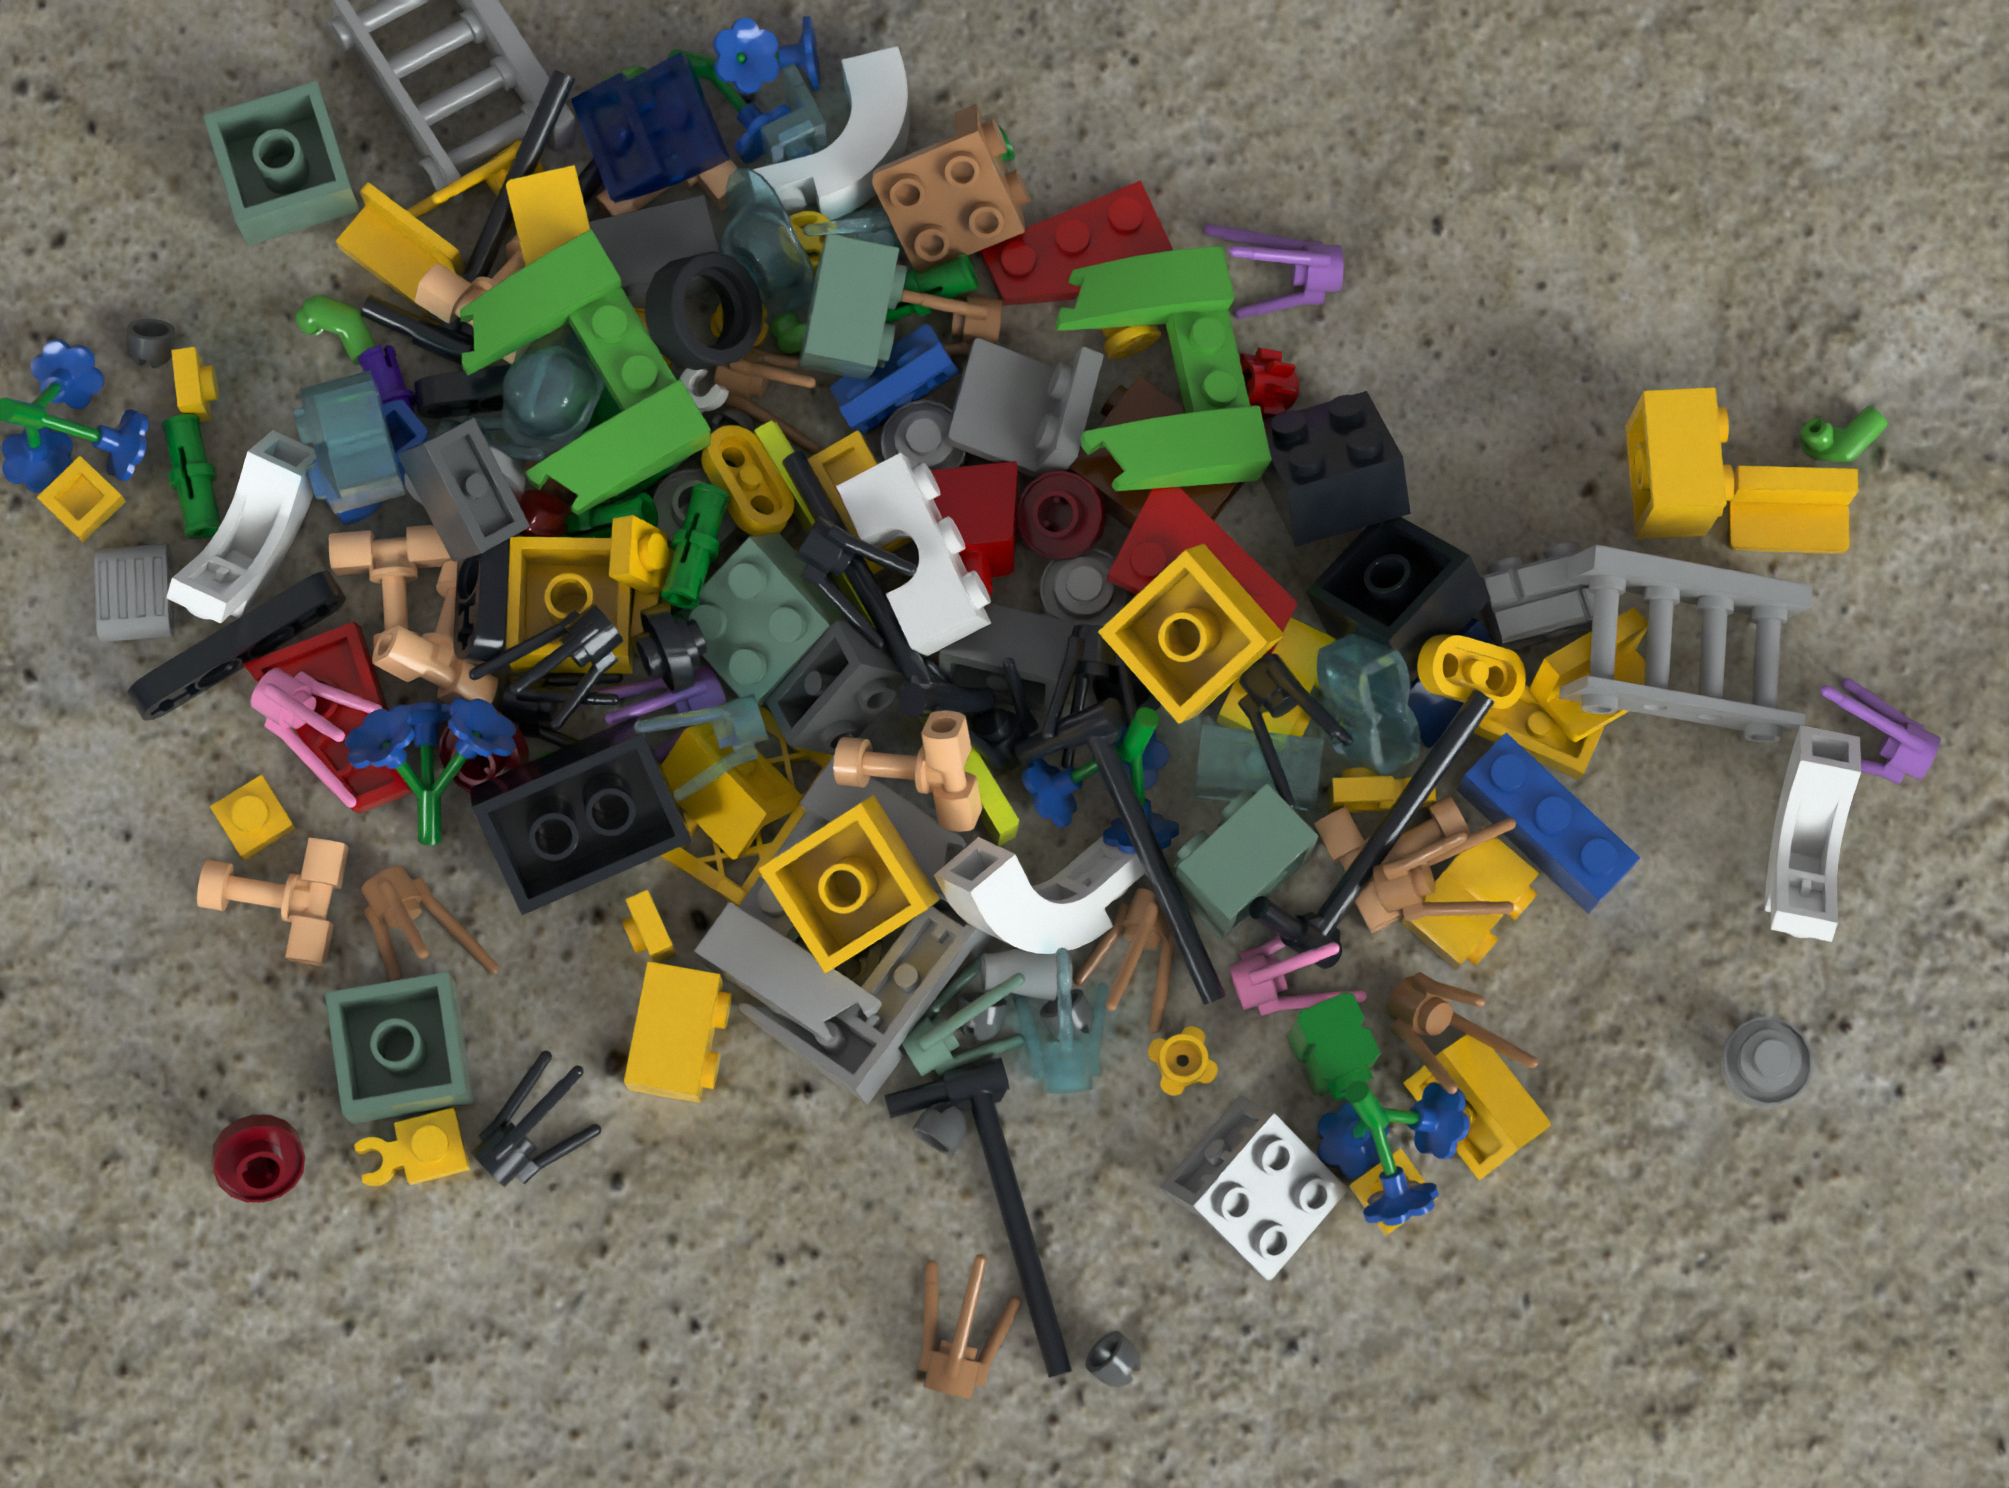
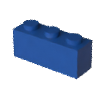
(1550, 823)

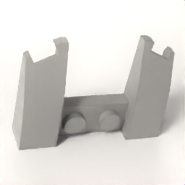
(756, 940)
(906, 984)

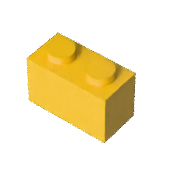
(676, 1032)

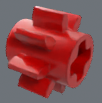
(1269, 381)

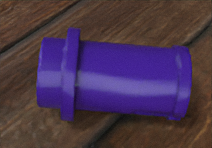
(387, 375)

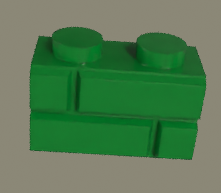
(1333, 1045)

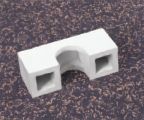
(942, 597)

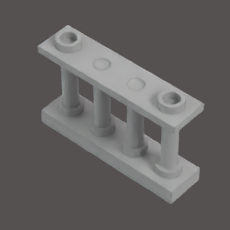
(510, 68)
(1716, 594)

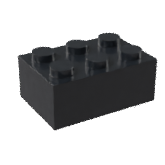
(579, 815)

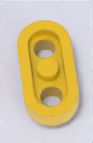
(751, 483)
(1458, 664)

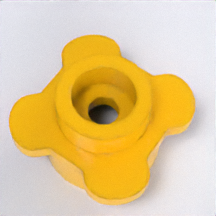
(1189, 1044)

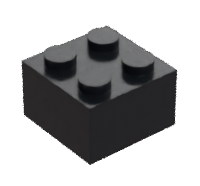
(1334, 469)
(1398, 589)

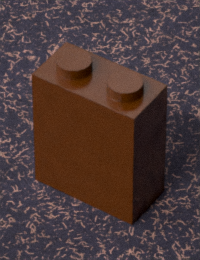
(1100, 468)

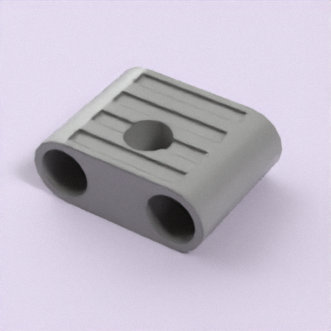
(133, 592)

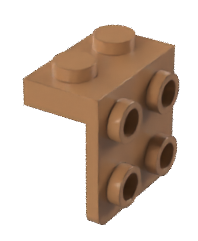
(953, 194)

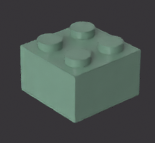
(281, 163)
(850, 306)
(761, 616)
(1245, 858)
(399, 1048)

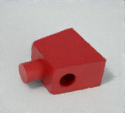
(984, 508)

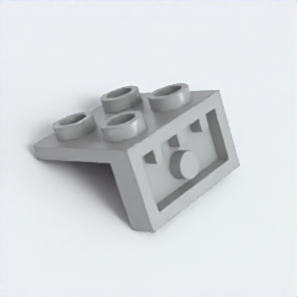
(1023, 408)
(1256, 1186)

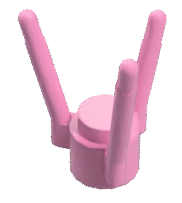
(290, 703)
(1261, 978)

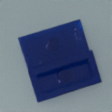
(650, 129)

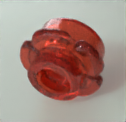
(544, 514)

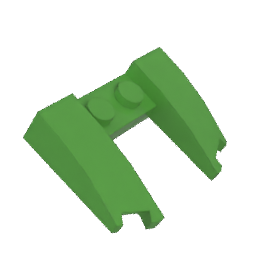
(657, 412)
(1220, 432)

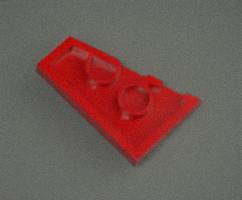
(1040, 260)
(1175, 523)
(344, 662)

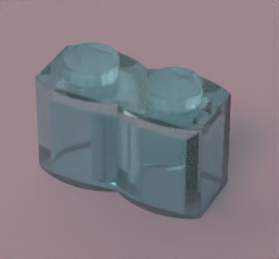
(350, 443)
(1369, 700)

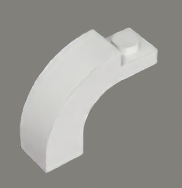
(874, 136)
(253, 534)
(1810, 833)
(1067, 911)

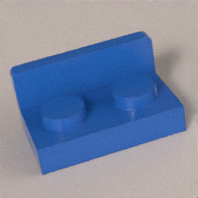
(913, 371)

